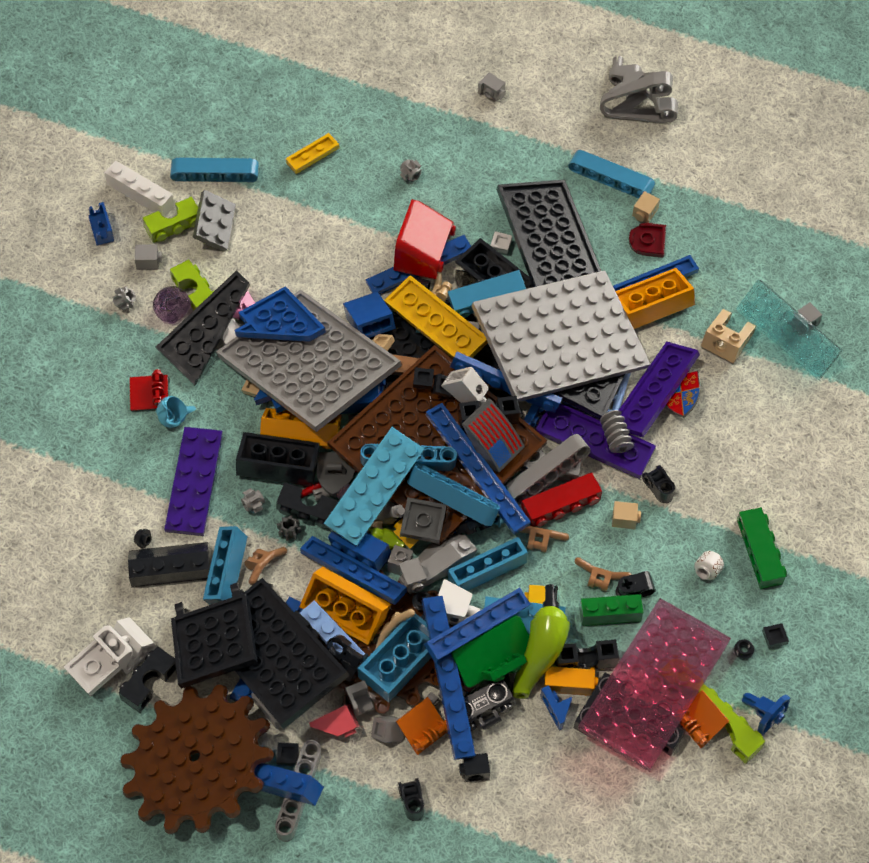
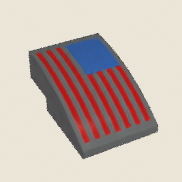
(493, 435)

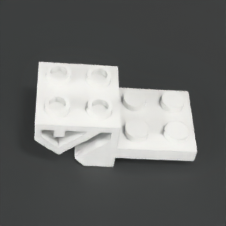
(109, 653)

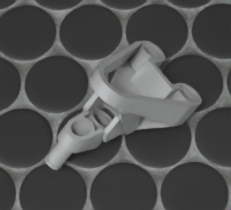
(633, 84)

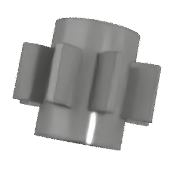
(410, 170)
(124, 298)
(253, 500)

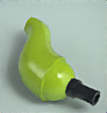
(546, 640)

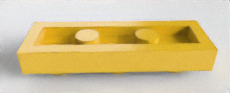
(312, 153)

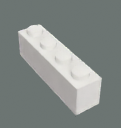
(139, 188)

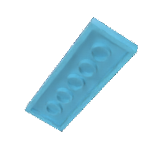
(374, 486)

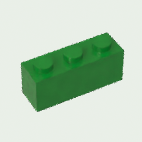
(611, 610)

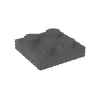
(423, 520)

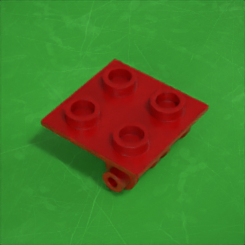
(148, 391)

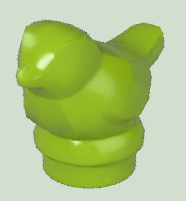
(387, 536)

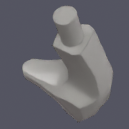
(390, 513)

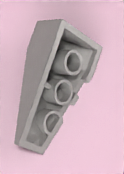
(439, 558)

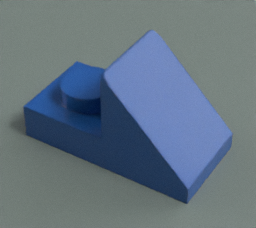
(557, 710)

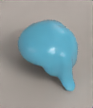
(170, 408)

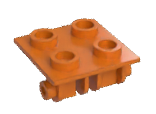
(703, 719)
(422, 725)

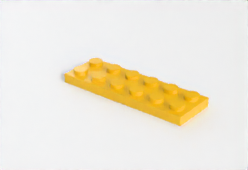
(435, 319)

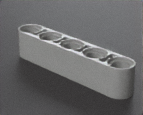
(548, 468)
(292, 819)

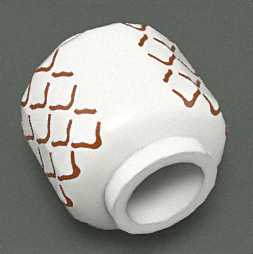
(709, 565)

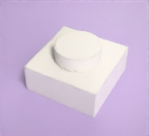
(501, 242)

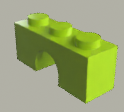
(160, 227)
(188, 276)

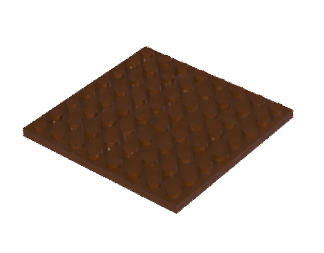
(405, 410)

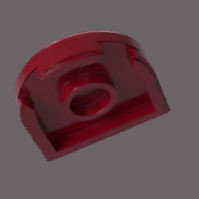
(648, 239)

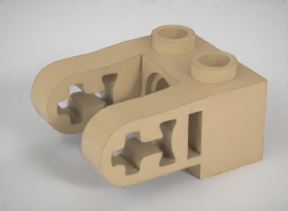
(725, 341)

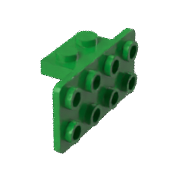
(493, 653)

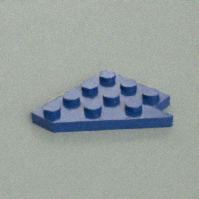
(279, 318)

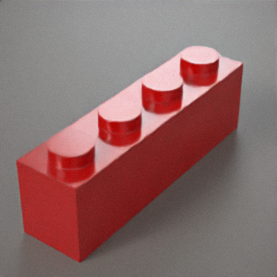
(562, 500)

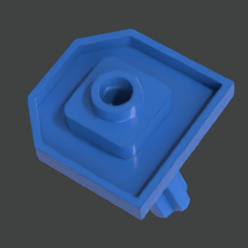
(768, 710)

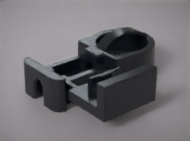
(351, 657)

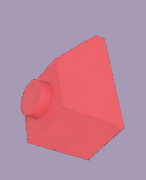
(337, 722)

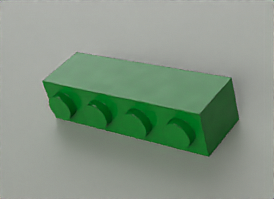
(761, 548)

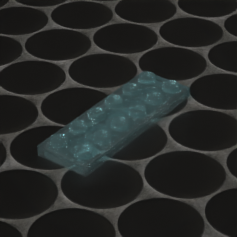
(789, 329)

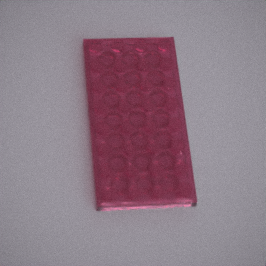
(654, 684)

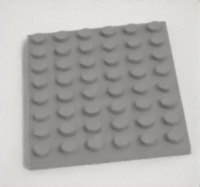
(560, 335)
(314, 376)

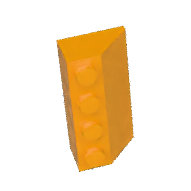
(656, 297)
(289, 426)
(349, 605)

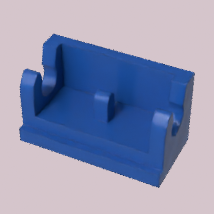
(100, 225)

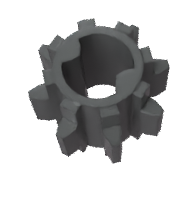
(285, 524)

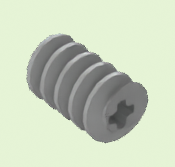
(616, 432)

